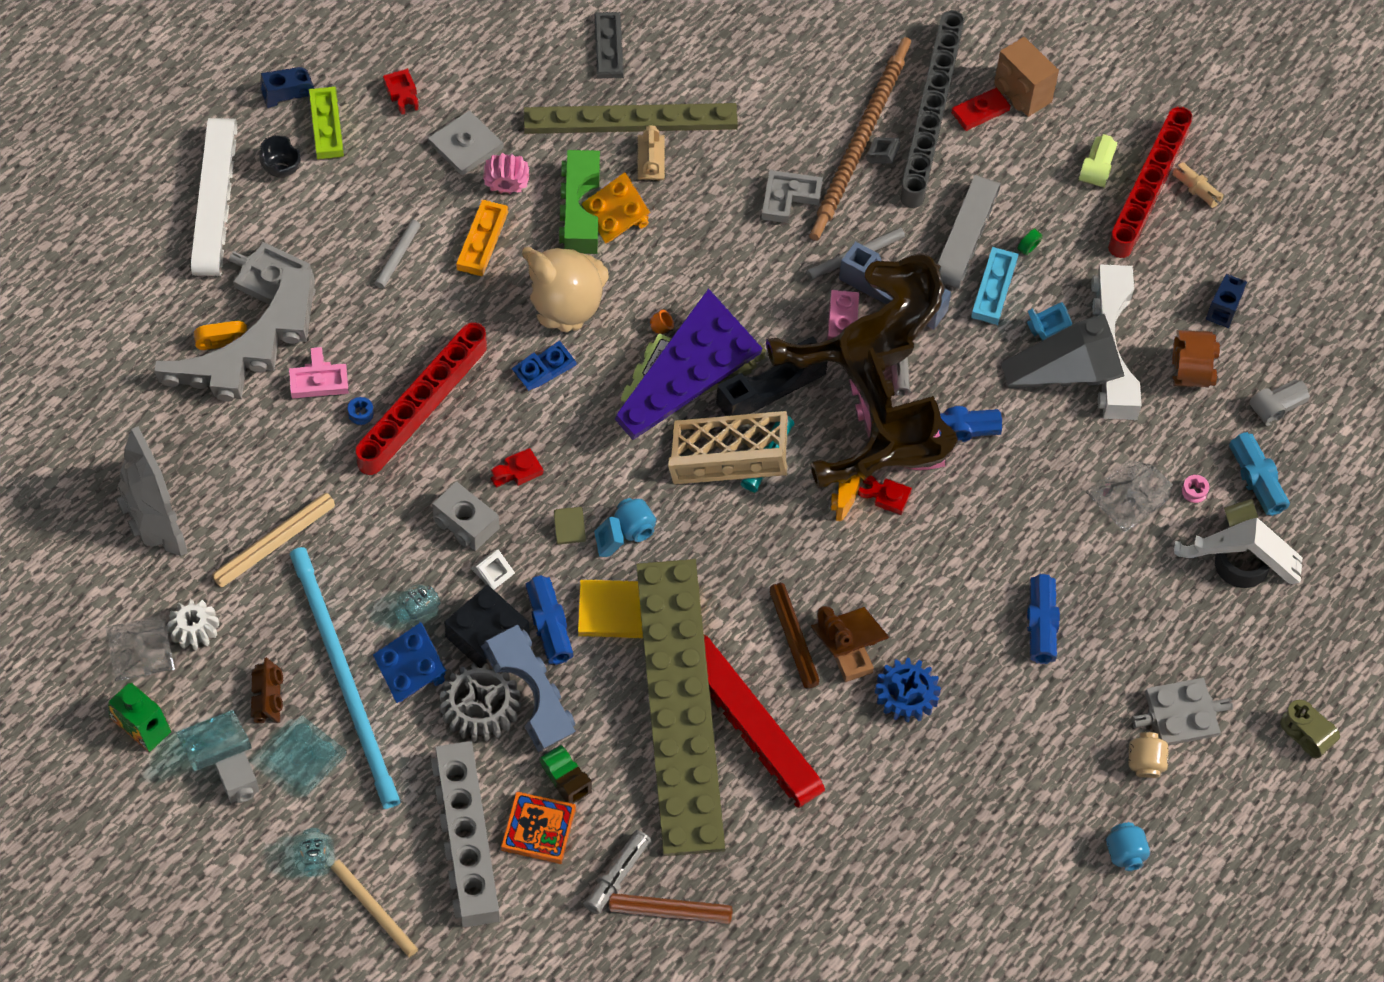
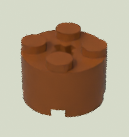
(1194, 358)

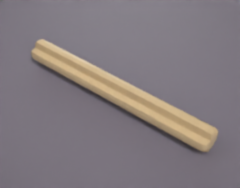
(273, 540)

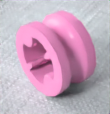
(1200, 483)

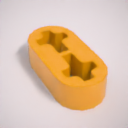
(218, 334)

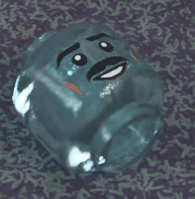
(417, 605)
(313, 852)

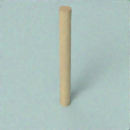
(374, 908)

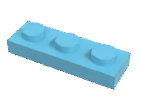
(994, 285)

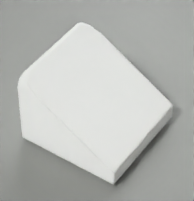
(493, 569)

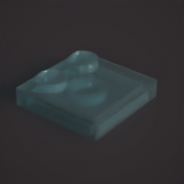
(213, 740)
(303, 755)

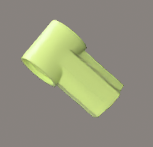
(1098, 164)

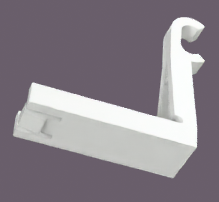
(1253, 536)

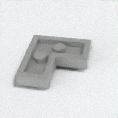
(787, 188)

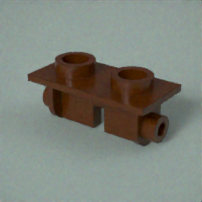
(267, 680)

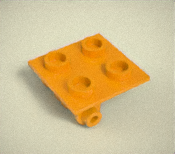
(617, 208)

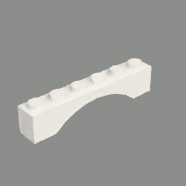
(1114, 290)

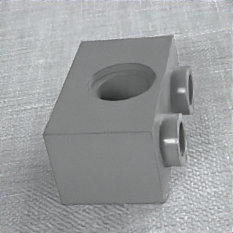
(459, 503)

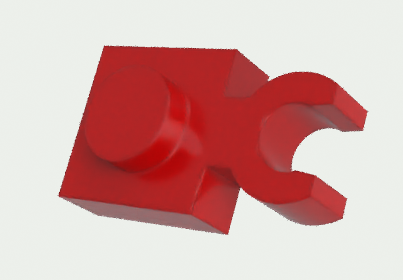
(401, 88)
(889, 496)

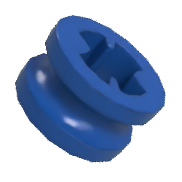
(360, 402)

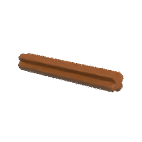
(670, 908)

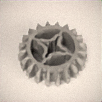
(498, 688)

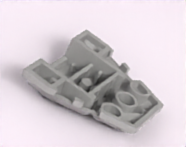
(147, 497)

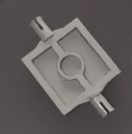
(263, 271)
(1182, 711)

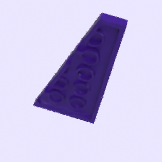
(696, 358)

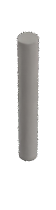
(397, 254)

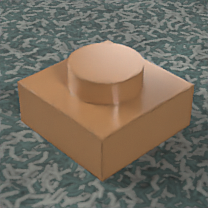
(854, 664)

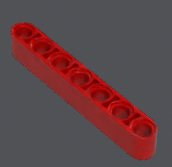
(1150, 182)
(419, 409)
(760, 729)

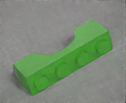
(581, 175)

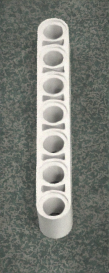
(213, 197)

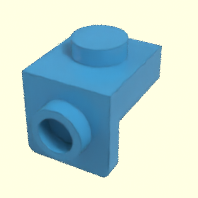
(1049, 321)

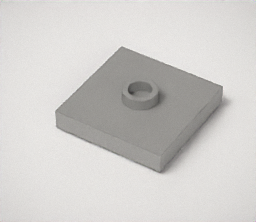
(465, 143)

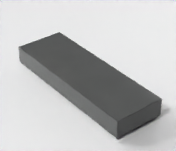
(608, 45)

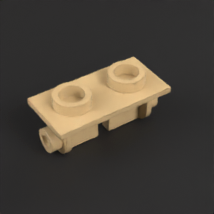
(651, 154)

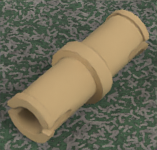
(1198, 184)

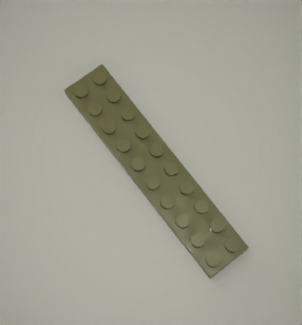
(680, 708)

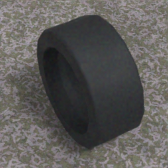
(1238, 577)

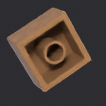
(1026, 76)

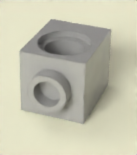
(237, 778)

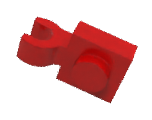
(518, 467)

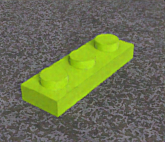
(326, 123)

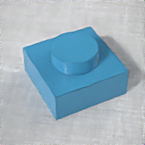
(609, 537)

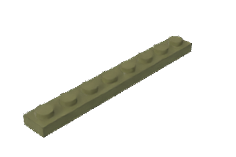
(630, 118)

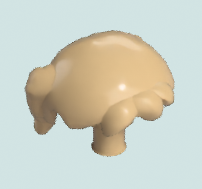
(565, 286)

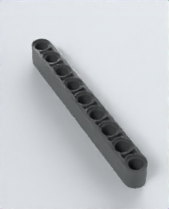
(932, 109)

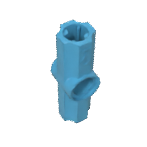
(1259, 474)

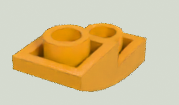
(845, 497)

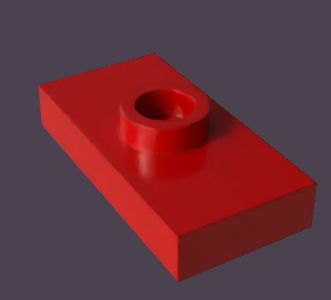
(980, 109)

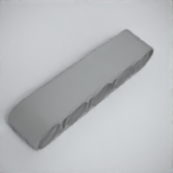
(967, 230)

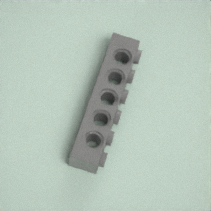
(482, 907)

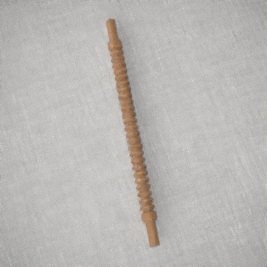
(861, 137)

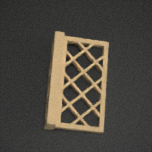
(729, 464)

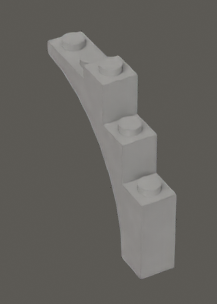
(256, 349)

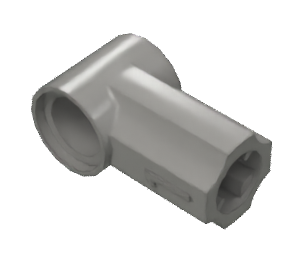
(1275, 403)

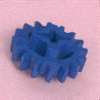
(917, 699)

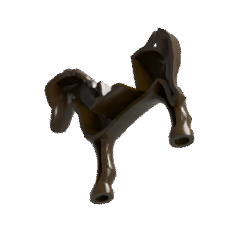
(864, 349)

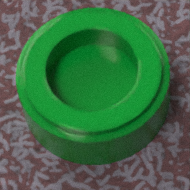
(1030, 242)

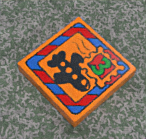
(538, 827)

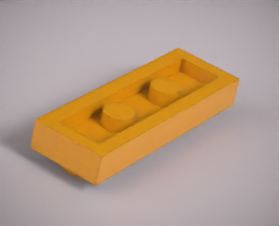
(482, 238)

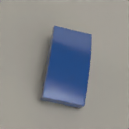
(542, 368)

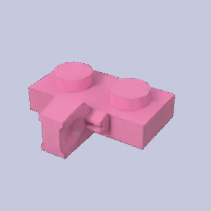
(318, 378)

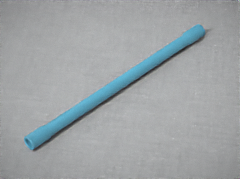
(383, 782)

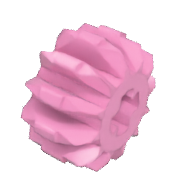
(506, 173)

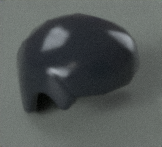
(279, 150)

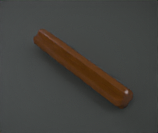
(794, 635)

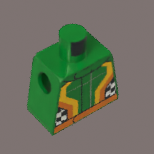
(134, 711)

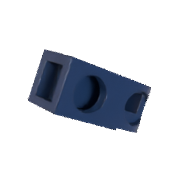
(285, 85)
(1226, 300)

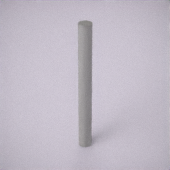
(874, 245)

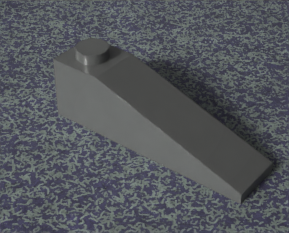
(1071, 356)

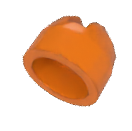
(661, 322)

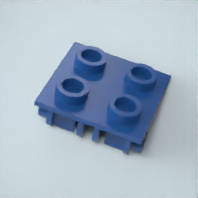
(410, 663)

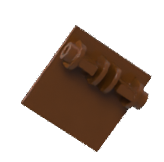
(847, 631)

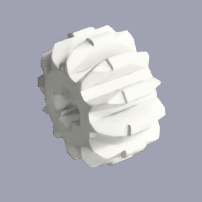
(197, 633)

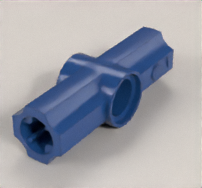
(972, 423)
(549, 619)
(1043, 619)

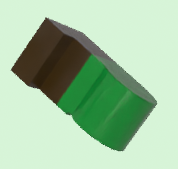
(566, 775)

